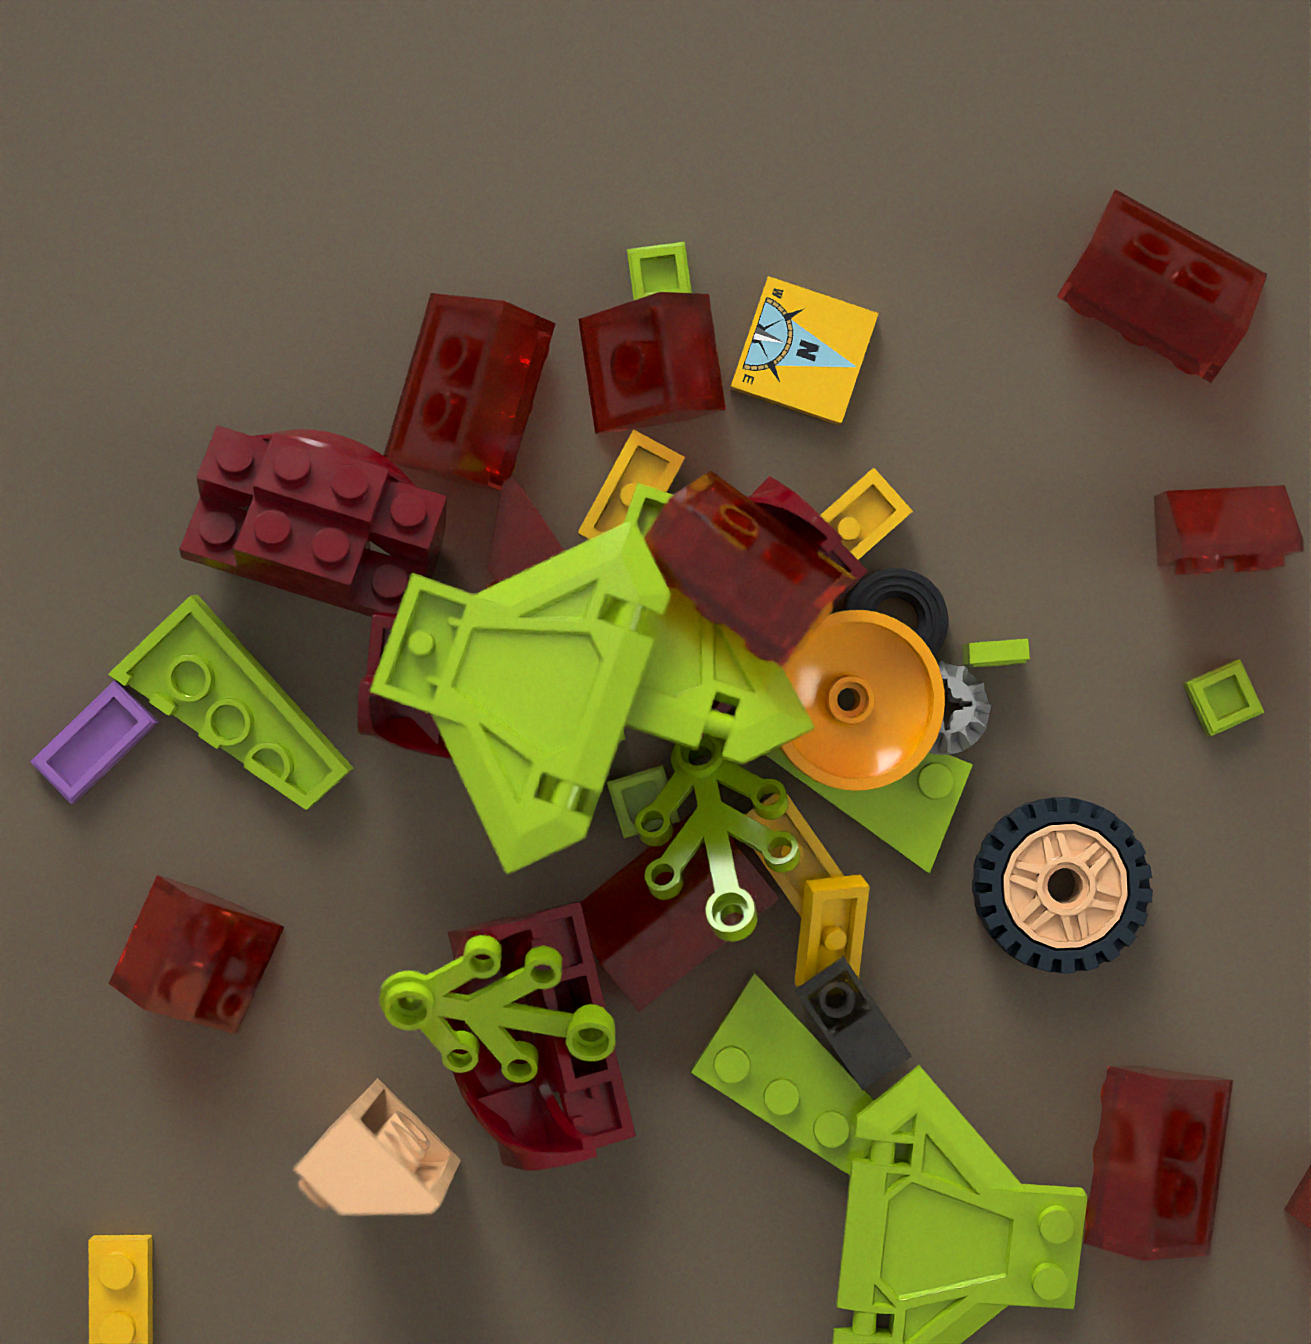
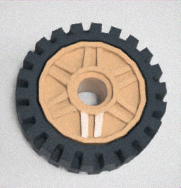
(1107, 893)

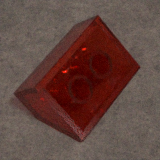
(1163, 287)
(469, 390)
(745, 568)
(657, 941)
(1157, 1163)

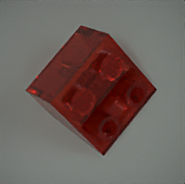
(1225, 525)
(195, 956)

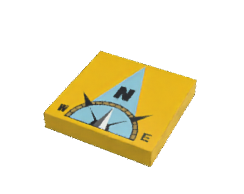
(804, 351)

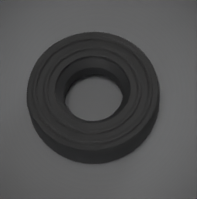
(914, 589)

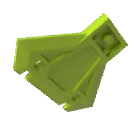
(702, 663)
(530, 682)
(947, 1229)

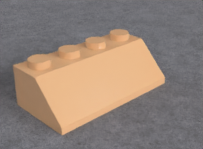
(378, 1160)

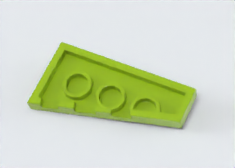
(222, 692)
(906, 813)
(786, 1076)

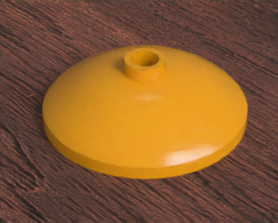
(894, 707)

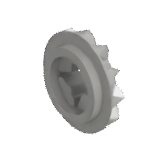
(971, 721)

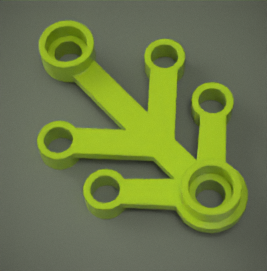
(713, 823)
(489, 1010)

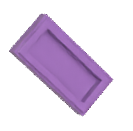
(94, 742)

